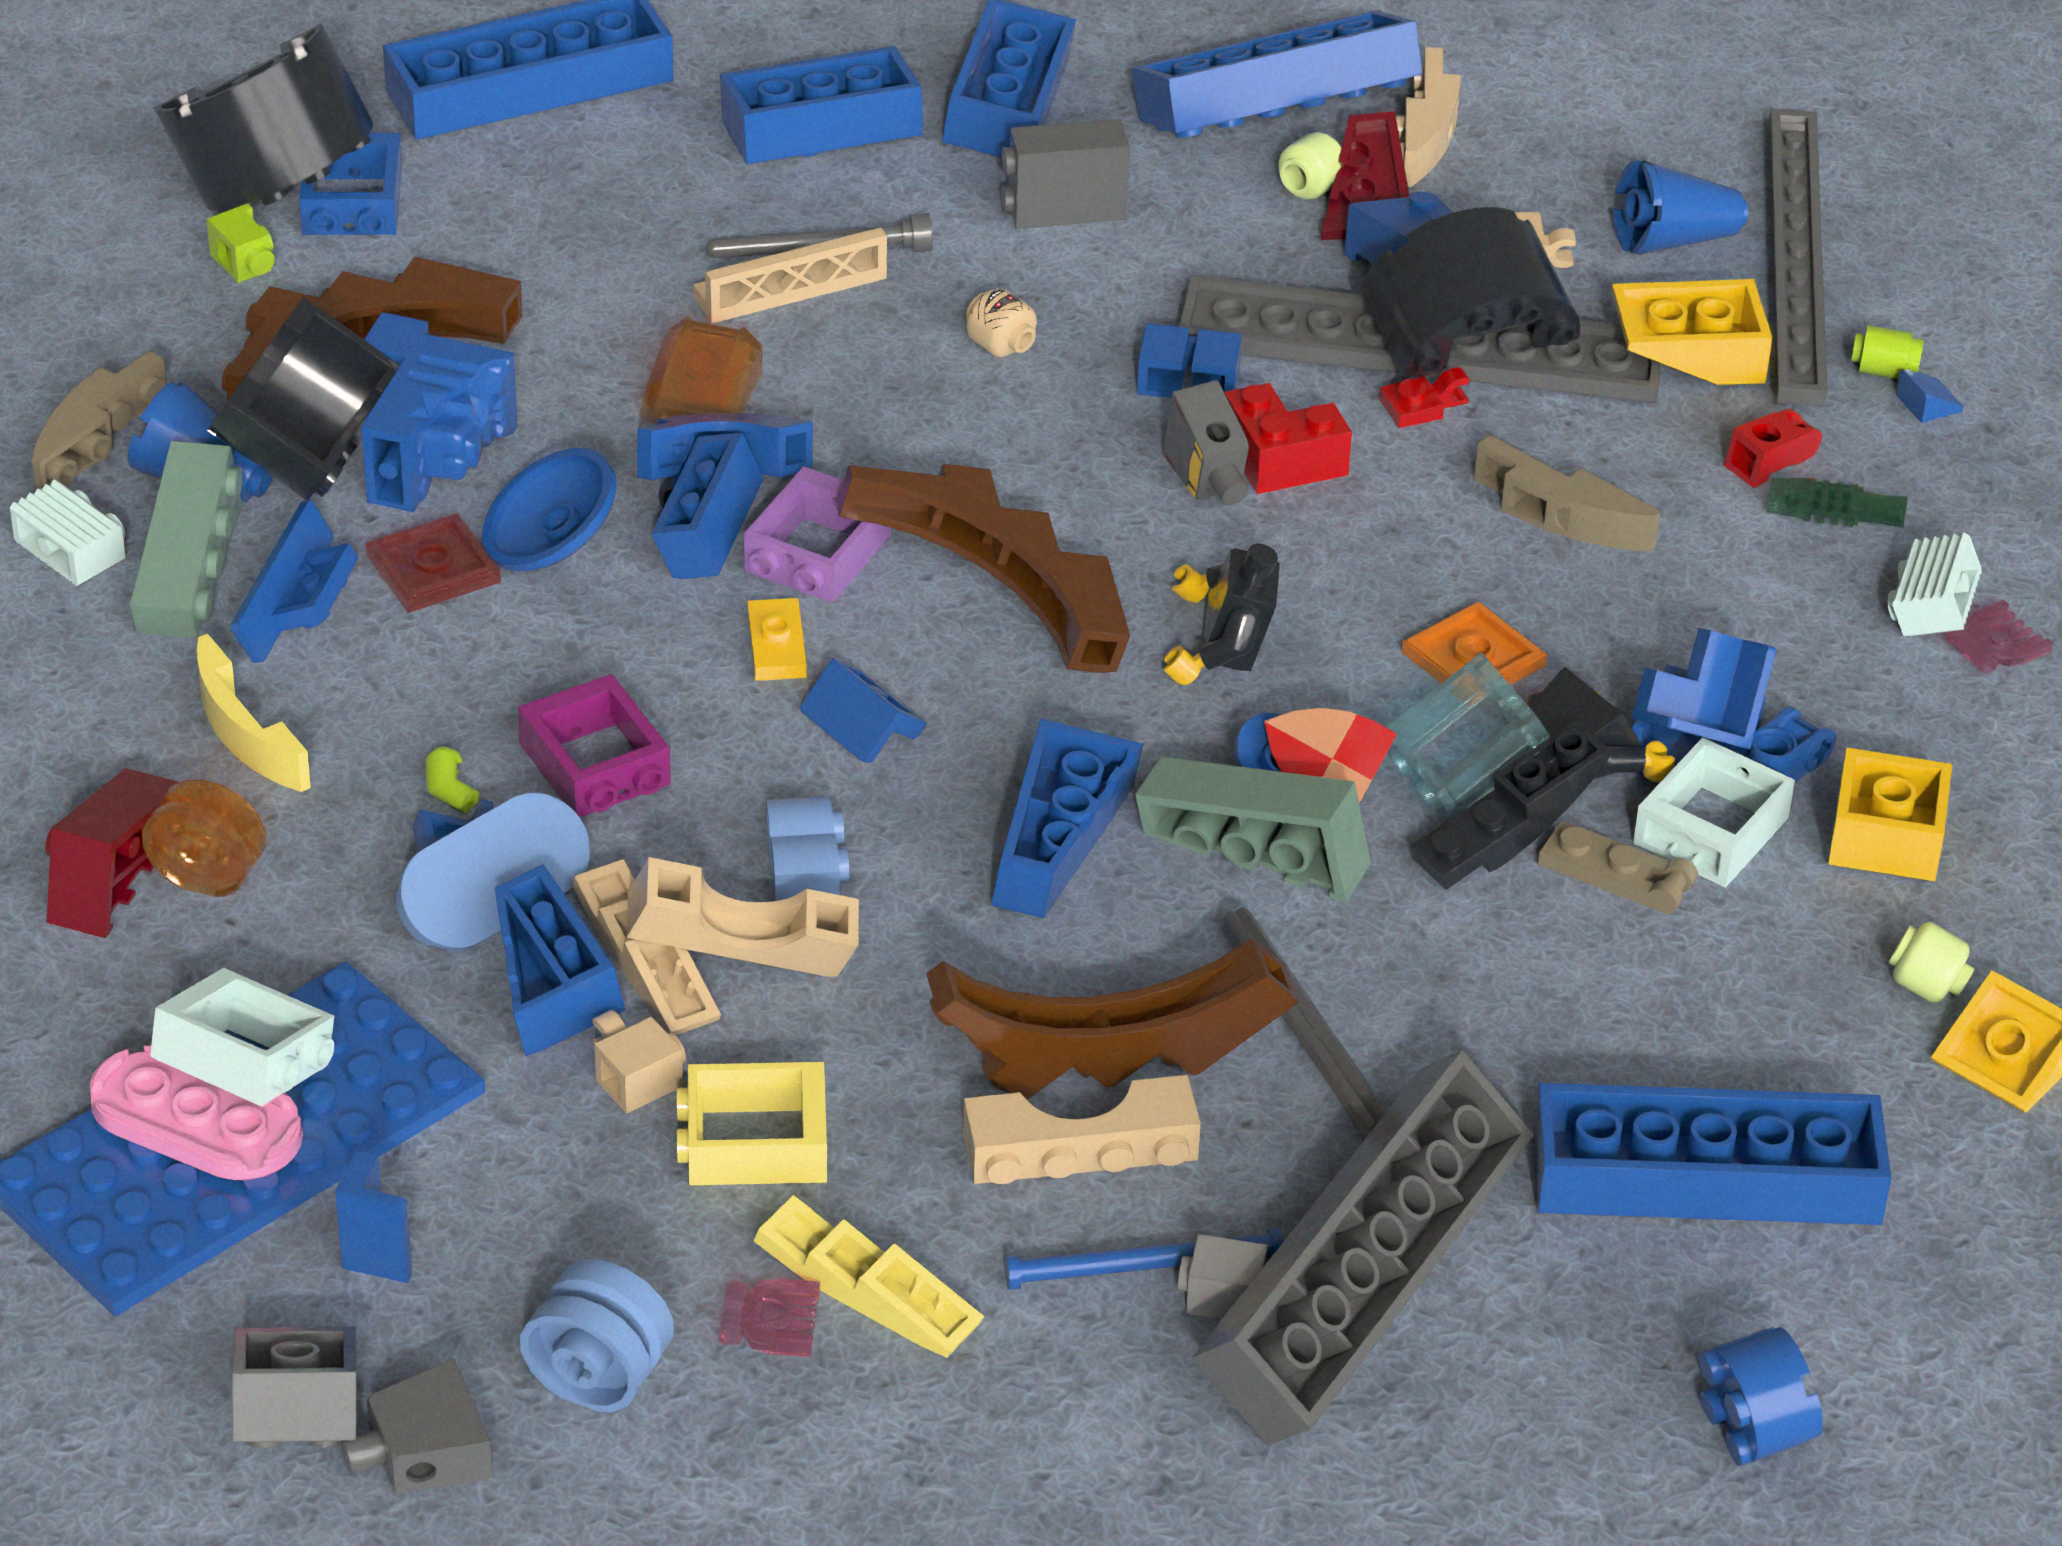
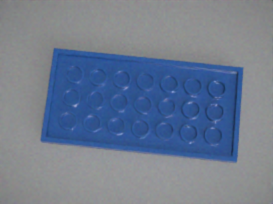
(141, 1220)

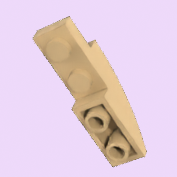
(1428, 117)

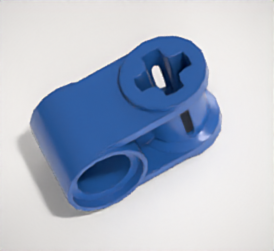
(1791, 745)

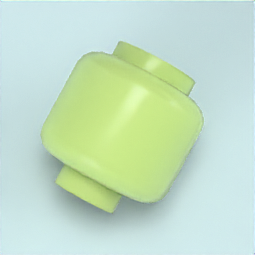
(1310, 165)
(1931, 962)

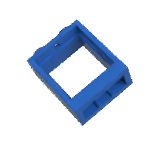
(368, 211)

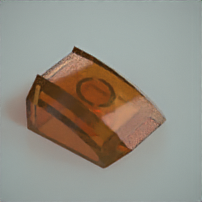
(703, 371)

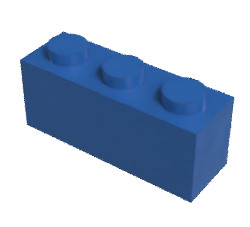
(707, 506)

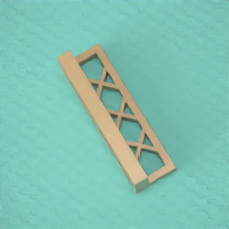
(793, 275)

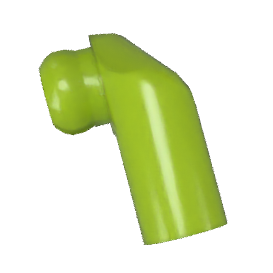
(443, 782)

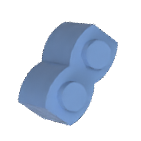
(804, 846)

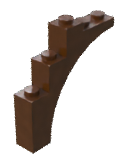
(448, 297)
(1018, 547)
(1110, 1036)

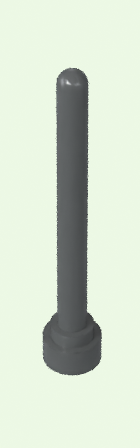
(912, 233)

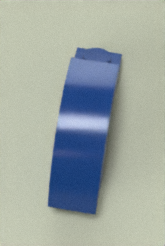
(777, 442)

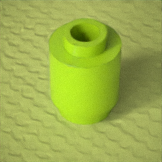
(1887, 351)

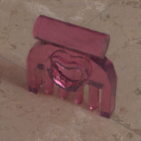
(1992, 639)
(767, 1314)

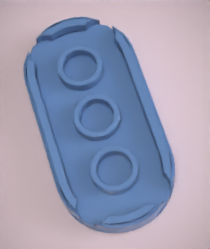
(449, 886)

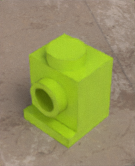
(240, 243)

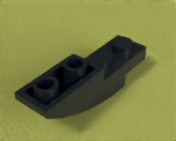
(1519, 809)

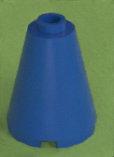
(1673, 209)
(185, 416)

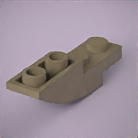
(85, 419)
(1570, 506)

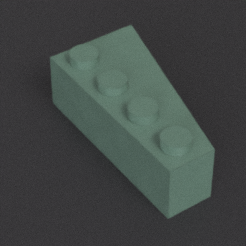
(187, 540)

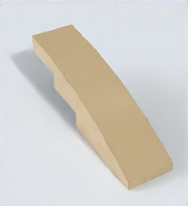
(658, 972)

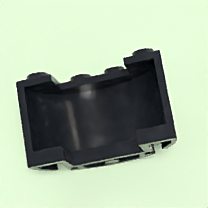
(269, 125)
(1463, 280)
(305, 401)

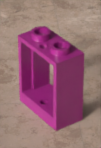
(581, 712)

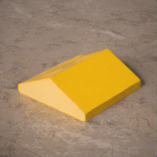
(2006, 1043)

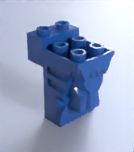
(434, 411)

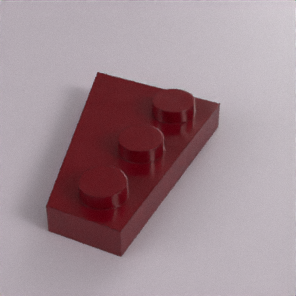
(1369, 169)

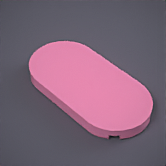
(193, 1118)

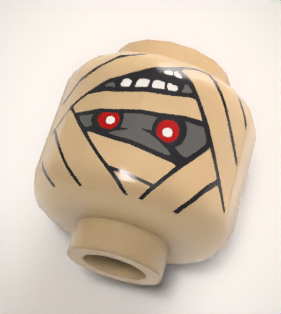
(999, 322)

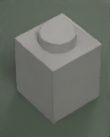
(1219, 1273)

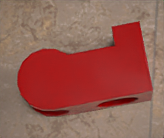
(1770, 445)

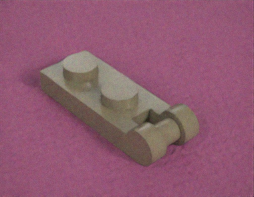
(1618, 867)

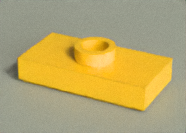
(776, 639)

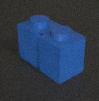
(1170, 349)

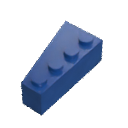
(1384, 223)
(1063, 807)

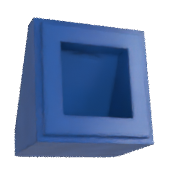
(1926, 396)

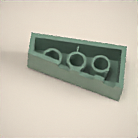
(1260, 818)

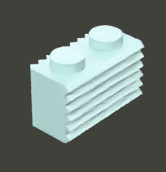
(68, 532)
(1935, 585)

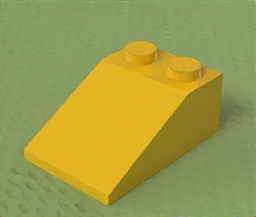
(1698, 327)

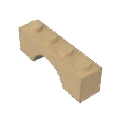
(801, 933)
(1016, 1141)

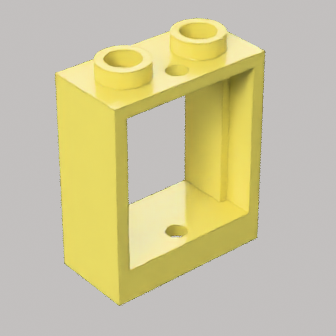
(754, 1089)

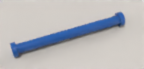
(1114, 1261)

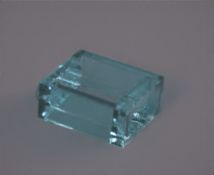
(1444, 706)

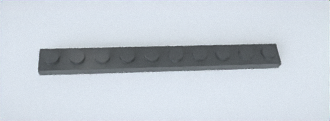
(1797, 259)

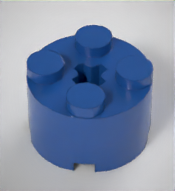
(1759, 1394)

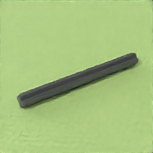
(1316, 1035)

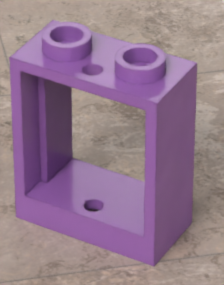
(809, 497)

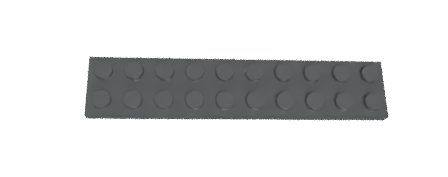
(1342, 332)

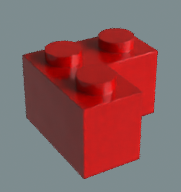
(1290, 445)

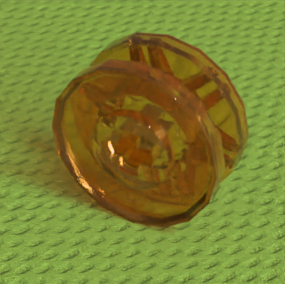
(204, 837)

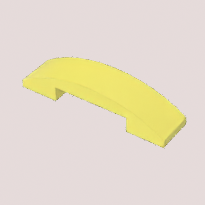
(268, 751)

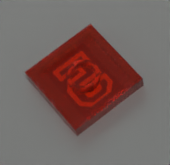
(433, 563)

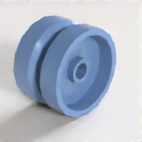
(597, 1335)

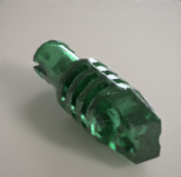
(1834, 500)

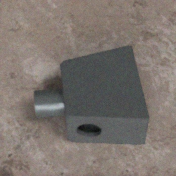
(423, 1433)

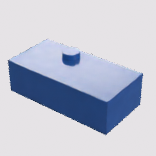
(1007, 75)
(821, 104)

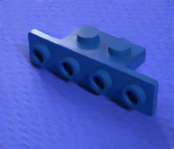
(294, 584)

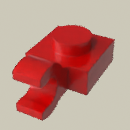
(1420, 402)

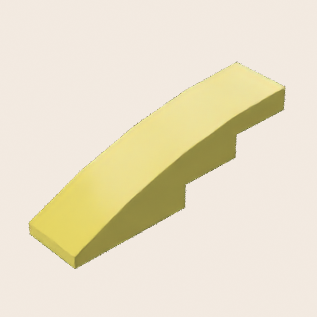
(873, 1282)

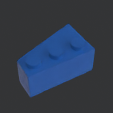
(552, 962)

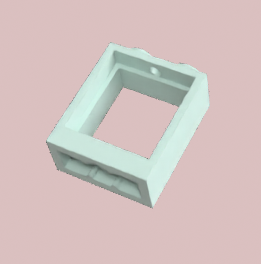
(1715, 852)
(193, 1040)

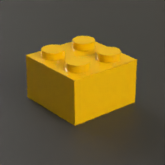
(1890, 814)

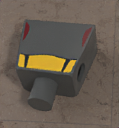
(1206, 443)

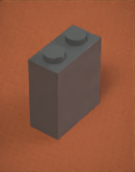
(1066, 173)

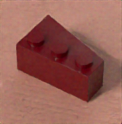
(101, 852)

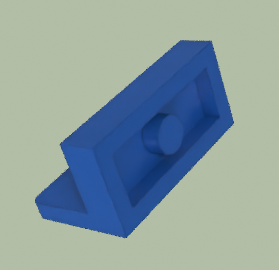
(858, 711)
(372, 1223)

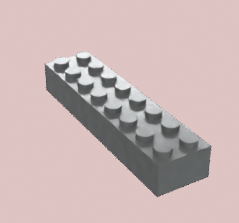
(1363, 1249)

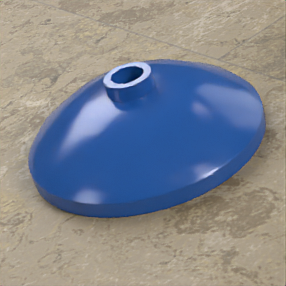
(549, 510)

